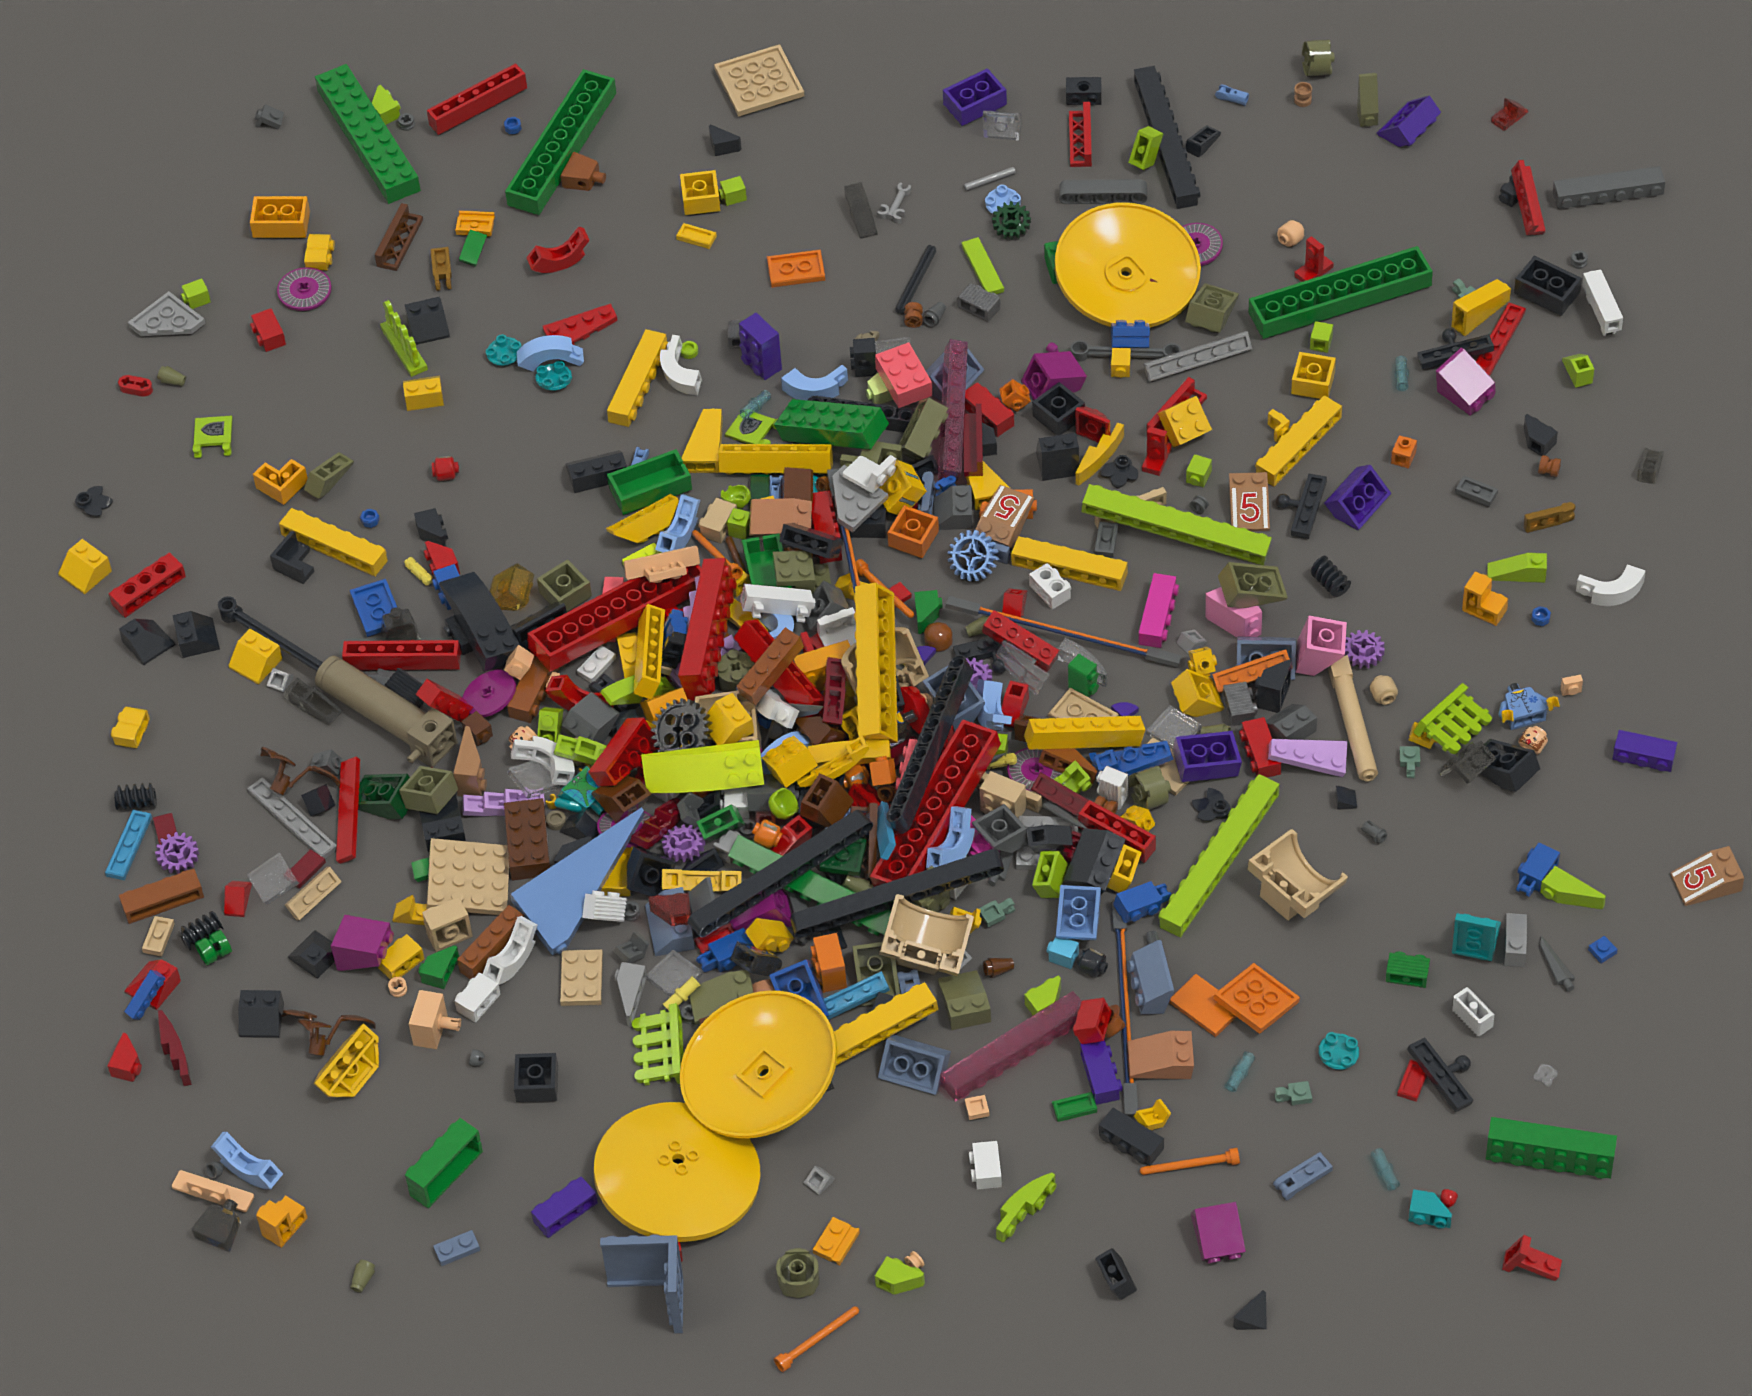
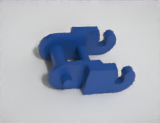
(945, 483)

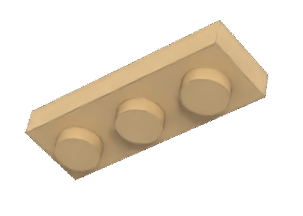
(313, 893)

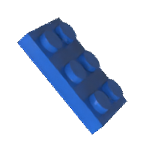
(372, 603)

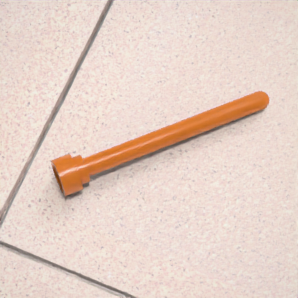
(863, 570)
(737, 571)
(1230, 1156)
(784, 1361)

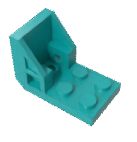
(1475, 936)

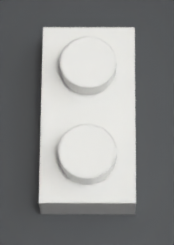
(596, 664)

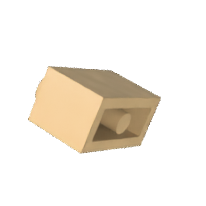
(714, 523)

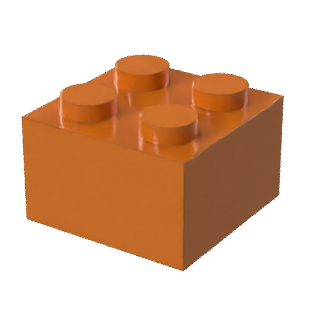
(913, 531)
(828, 962)

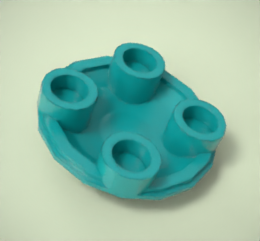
(503, 350)
(553, 376)
(1339, 1050)

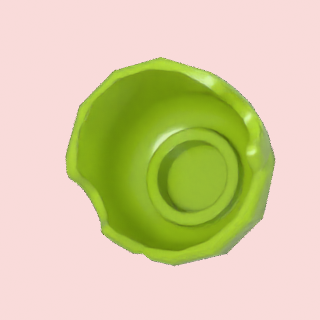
(737, 494)
(783, 804)

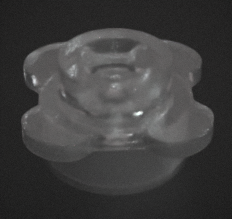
(1548, 1070)

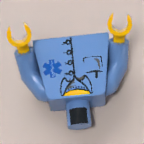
(1525, 707)

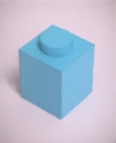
(1063, 952)

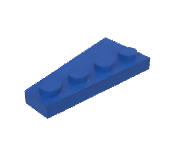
(1137, 759)

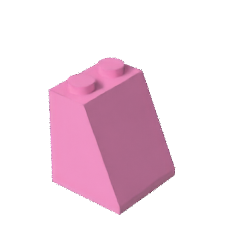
(1236, 621)
(1320, 645)

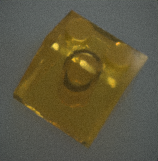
(512, 587)

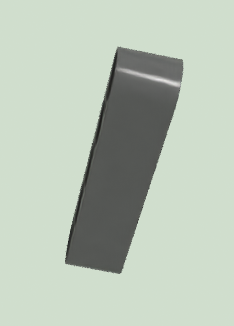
(1103, 191)

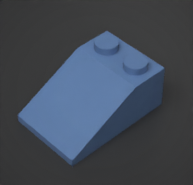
(1078, 912)

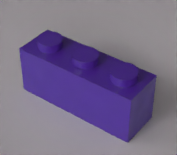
(1644, 751)
(1100, 1072)
(564, 1207)

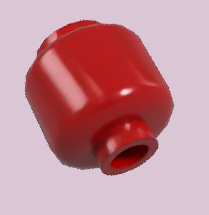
(445, 468)

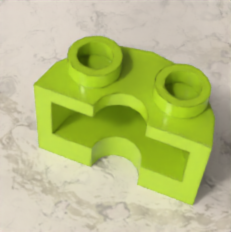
(1075, 778)

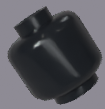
(1092, 962)

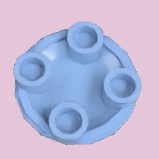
(999, 196)

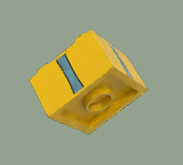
(902, 488)

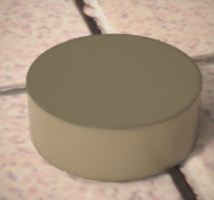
(555, 820)

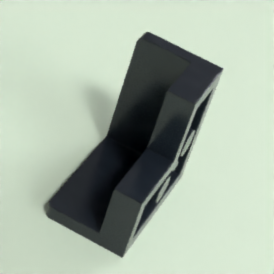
(288, 559)

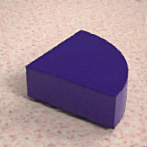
(926, 653)
(1125, 709)

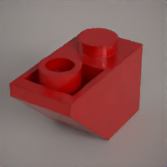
(439, 556)
(1015, 700)

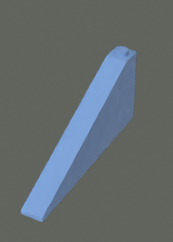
(558, 894)

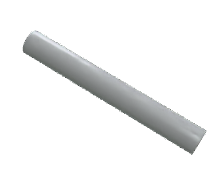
(990, 178)

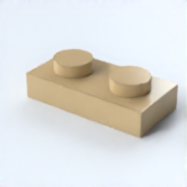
(158, 936)

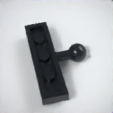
(1439, 355)
(1307, 505)
(981, 650)
(1441, 1074)

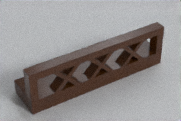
(392, 238)
(871, 838)

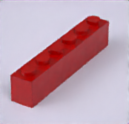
(477, 99)
(403, 654)
(792, 682)

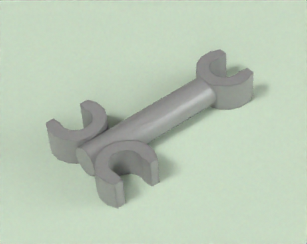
(895, 213)

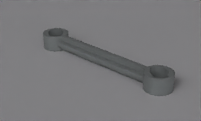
(1104, 351)

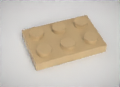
(581, 977)

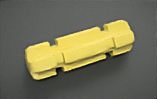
(418, 571)
(1010, 759)

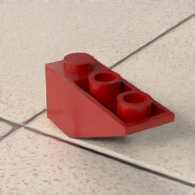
(793, 835)

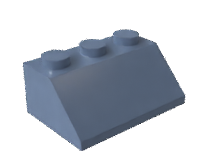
(935, 373)
(1257, 647)
(970, 705)
(668, 937)
(1150, 978)
(913, 1064)

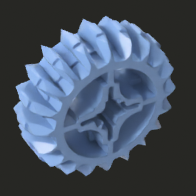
(972, 562)

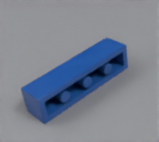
(145, 994)

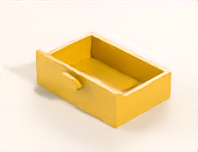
(618, 878)

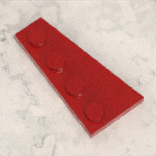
(582, 324)

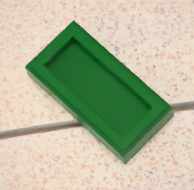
(1074, 1106)

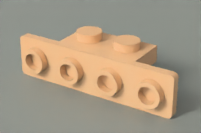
(662, 565)
(211, 1190)

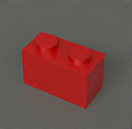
(268, 330)
(1092, 1020)

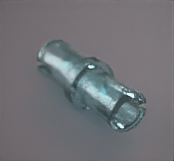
(1401, 373)
(755, 404)
(1240, 1071)
(1385, 1169)

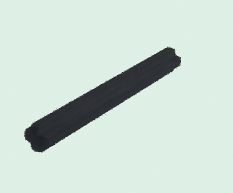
(915, 279)

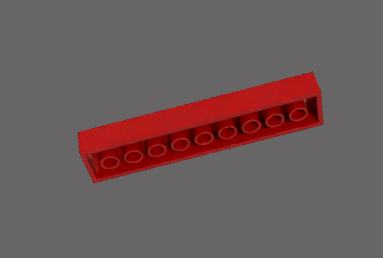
(606, 617)
(950, 785)

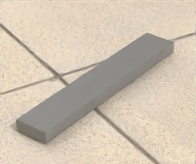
(1197, 356)
(292, 818)

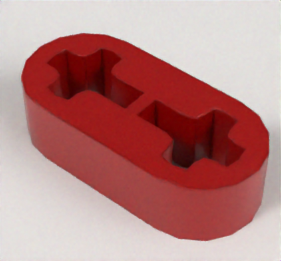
(133, 384)

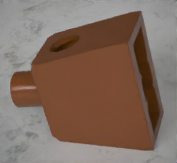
(581, 173)

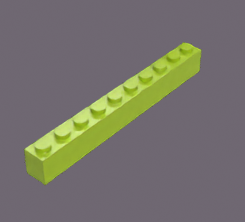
(1176, 524)
(1219, 855)

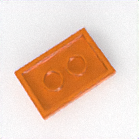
(796, 268)
(1197, 1003)

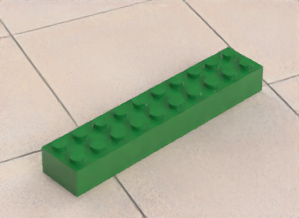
(367, 134)
(562, 136)
(1340, 292)

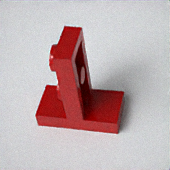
(1315, 262)
(1157, 451)
(1531, 1259)

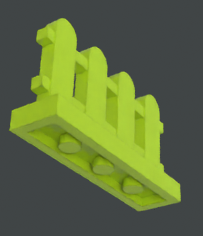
(401, 342)
(1455, 712)
(644, 1040)

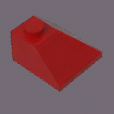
(1091, 423)
(171, 980)

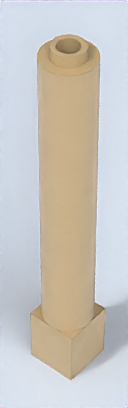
(1342, 681)

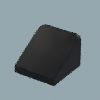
(1345, 798)

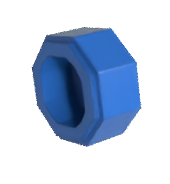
(512, 125)
(369, 518)
(1541, 616)

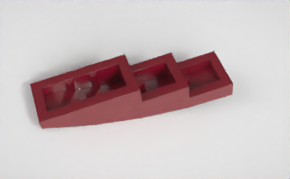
(833, 692)
(657, 826)
(172, 1045)

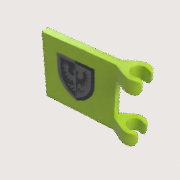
(751, 430)
(212, 432)

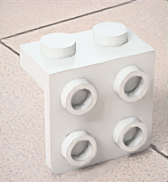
(868, 473)
(837, 627)

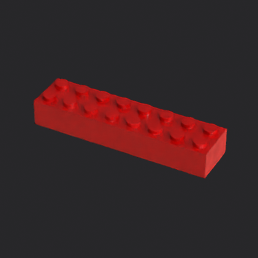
(707, 628)

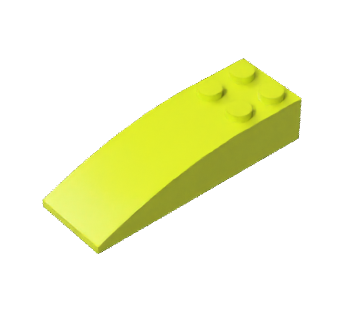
(704, 768)

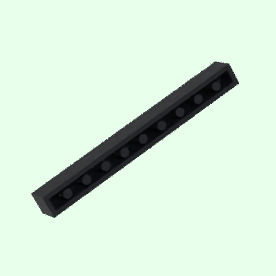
(1170, 152)

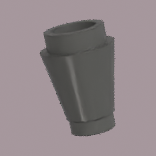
(934, 314)

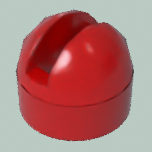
(1448, 1197)

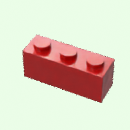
(993, 411)
(444, 700)
(1257, 739)

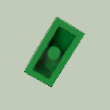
(927, 608)
(439, 967)

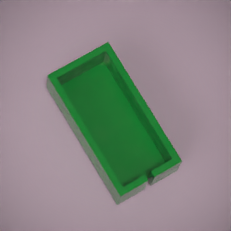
(649, 481)
(760, 563)
(443, 1162)

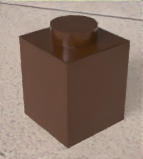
(479, 727)

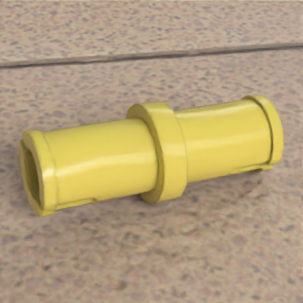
(683, 992)

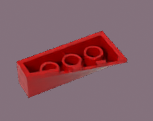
(824, 519)
(623, 752)

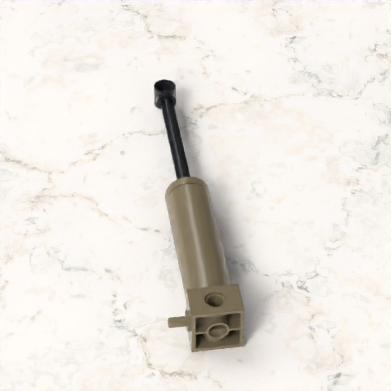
(427, 733)

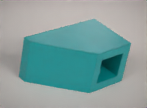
(1429, 1210)

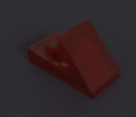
(1509, 114)

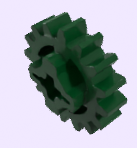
(1011, 220)

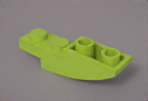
(622, 691)
(579, 749)
(1024, 1201)

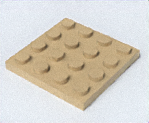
(759, 80)
(468, 871)

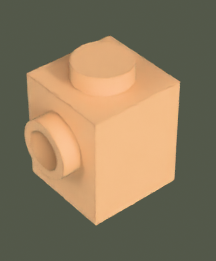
(519, 662)

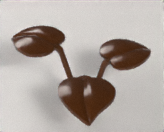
(282, 781)
(318, 1041)

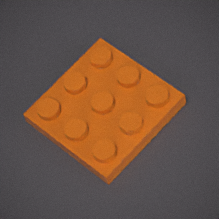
(1256, 998)

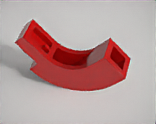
(561, 257)
(566, 693)

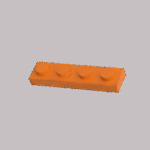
(1248, 671)

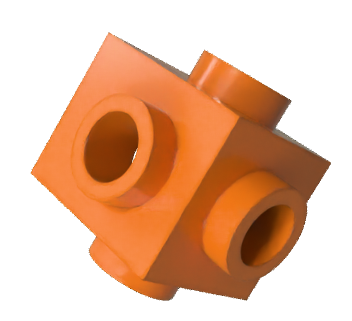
(1015, 395)

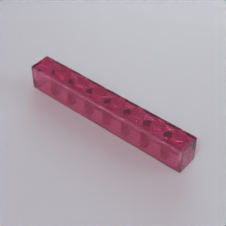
(954, 398)
(1011, 1047)

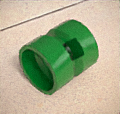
(208, 952)

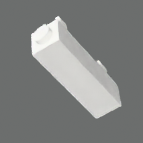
(1602, 302)
(777, 601)

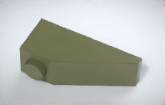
(1367, 100)
(327, 474)

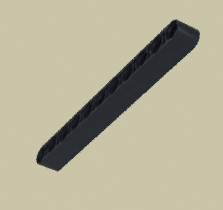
(929, 744)
(780, 873)
(882, 897)

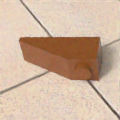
(1061, 758)

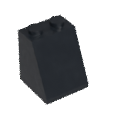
(1058, 456)

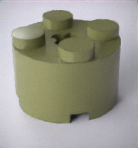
(1317, 57)
(732, 669)
(1149, 788)
(797, 1273)

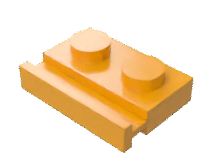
(475, 220)
(836, 1241)

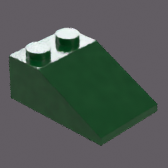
(381, 795)

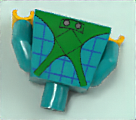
(577, 794)

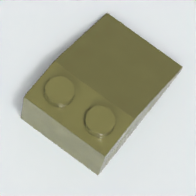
(1211, 307)
(1251, 585)
(869, 962)
(718, 992)
(965, 1000)

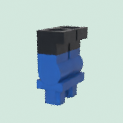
(674, 638)

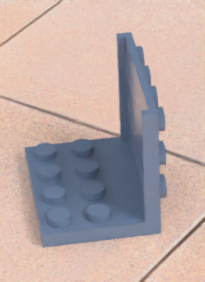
(647, 1262)

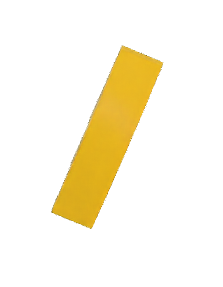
(1097, 456)
(825, 752)

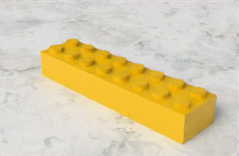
(875, 662)

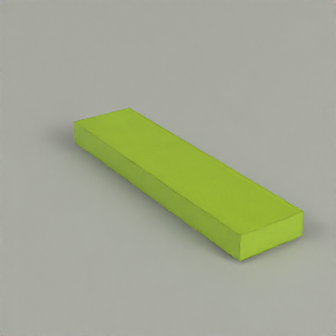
(982, 266)

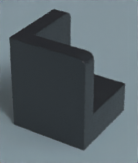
(318, 800)

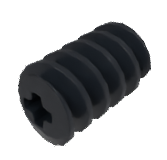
(1330, 576)
(135, 796)
(200, 929)

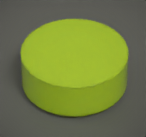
(689, 350)

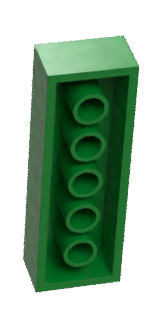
(831, 424)
(1551, 1147)

